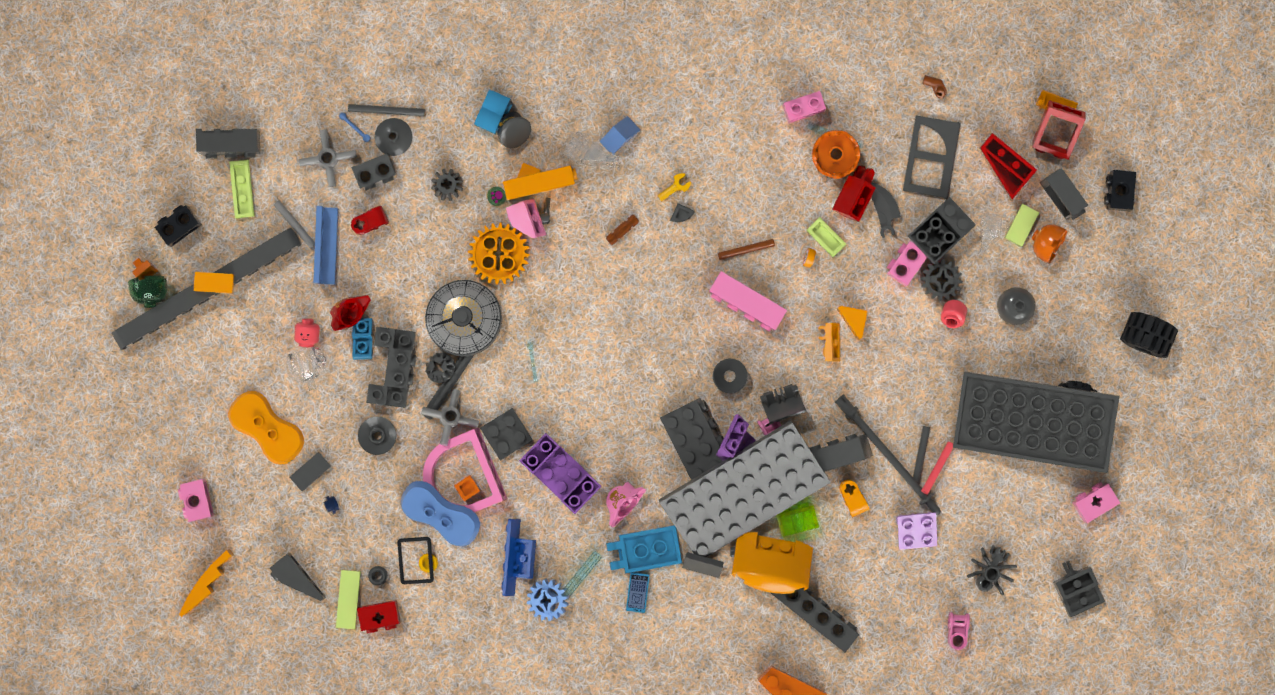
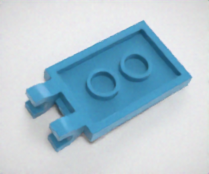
(646, 549)

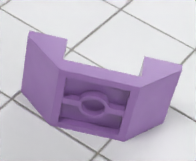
(735, 439)
(560, 473)

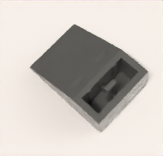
(941, 230)

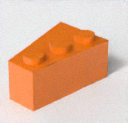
(782, 683)

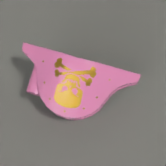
(620, 498)

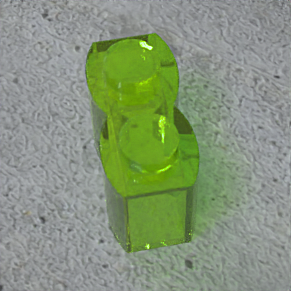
(797, 520)

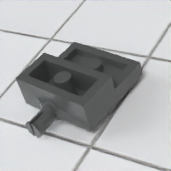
(1078, 590)

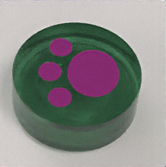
(496, 196)

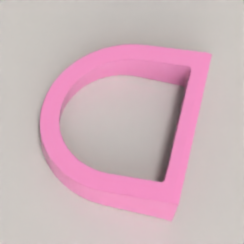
(486, 463)

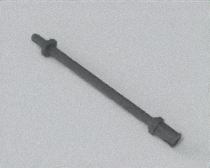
(852, 413)

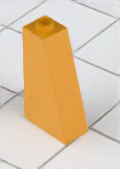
(539, 182)

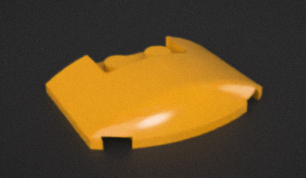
(772, 563)

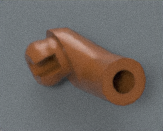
(936, 84)

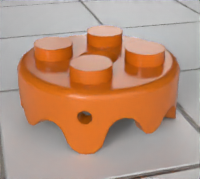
(836, 167)

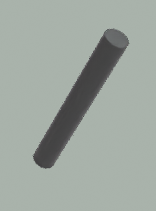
(921, 453)

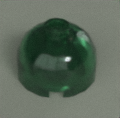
(148, 290)

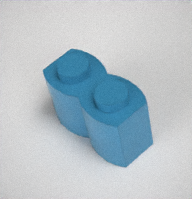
(493, 111)

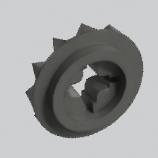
(447, 366)

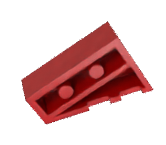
(1007, 164)

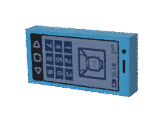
(637, 592)

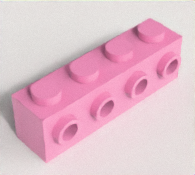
(747, 301)

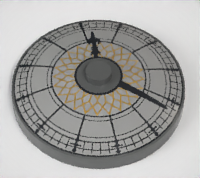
(463, 318)

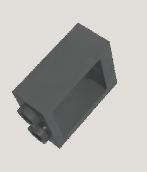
(1064, 194)

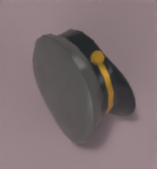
(513, 130)

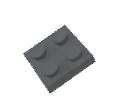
(506, 434)

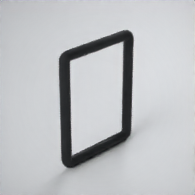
(429, 557)

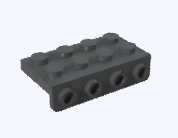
(694, 436)

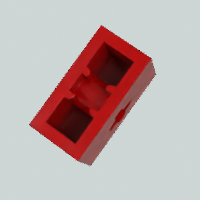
(367, 616)

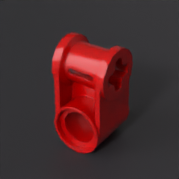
(373, 219)

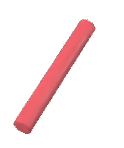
(937, 468)

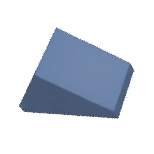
(619, 135)

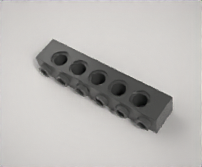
(842, 640)

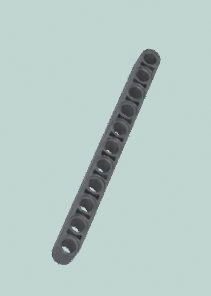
(188, 298)

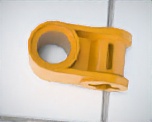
(855, 500)

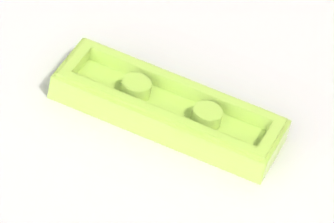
(242, 189)
(348, 599)

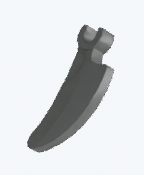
(886, 208)

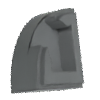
(681, 213)

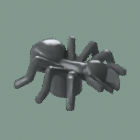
(991, 572)

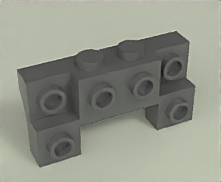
(398, 369)

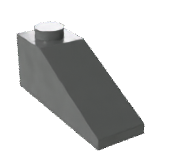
(291, 574)

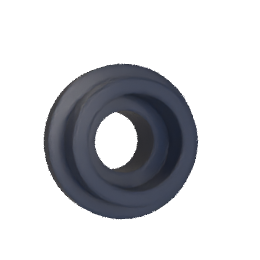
(331, 504)

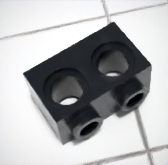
(180, 230)

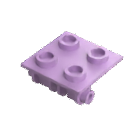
(917, 530)

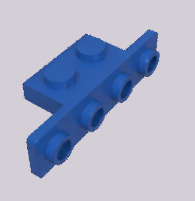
(518, 557)

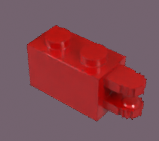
(855, 194)

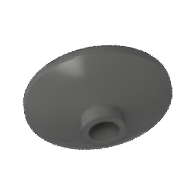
(400, 143)
(369, 428)

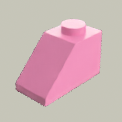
(526, 218)

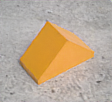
(854, 319)

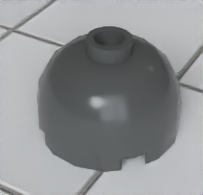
(1016, 306)

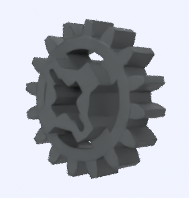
(942, 269)

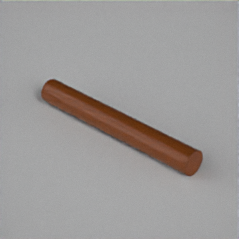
(746, 249)

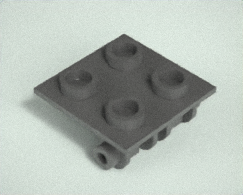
(782, 405)

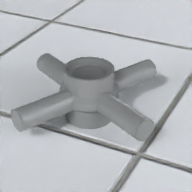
(335, 157)
(449, 410)

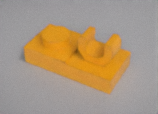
(832, 345)

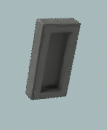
(310, 471)
(702, 565)

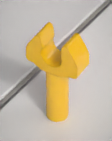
(673, 188)

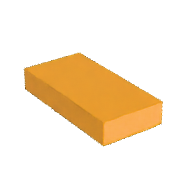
(213, 282)

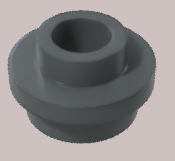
(371, 575)

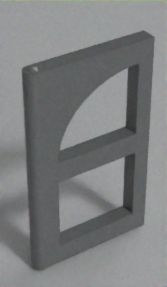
(949, 133)

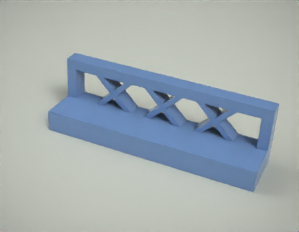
(325, 245)

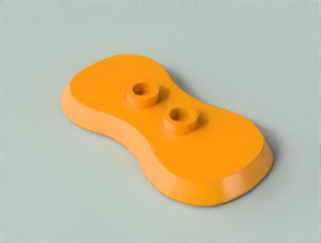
(277, 438)

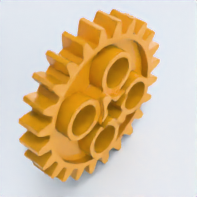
(516, 254)

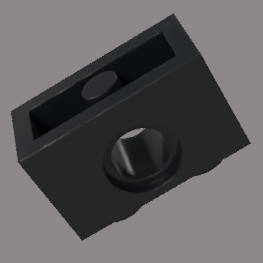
(1127, 181)

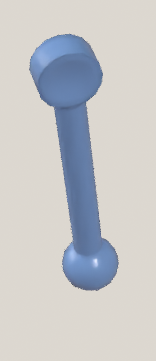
(366, 138)

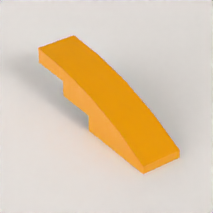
(202, 587)

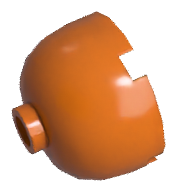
(1048, 241)

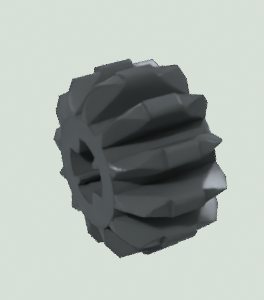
(452, 179)

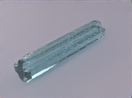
(582, 573)

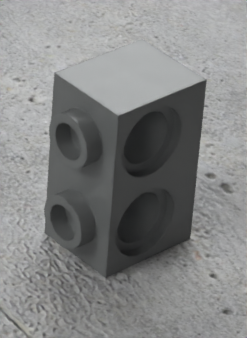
(372, 166)

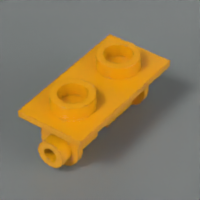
(1045, 96)

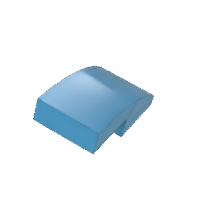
(362, 339)

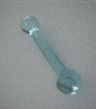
(530, 346)

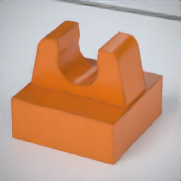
(143, 269)
(467, 488)

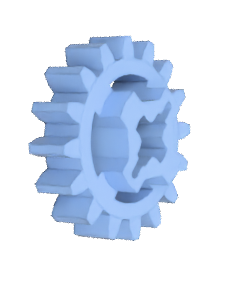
(548, 607)

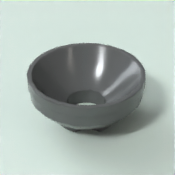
(740, 373)

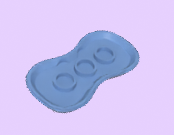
(426, 505)

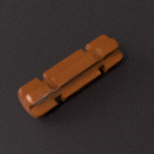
(622, 229)

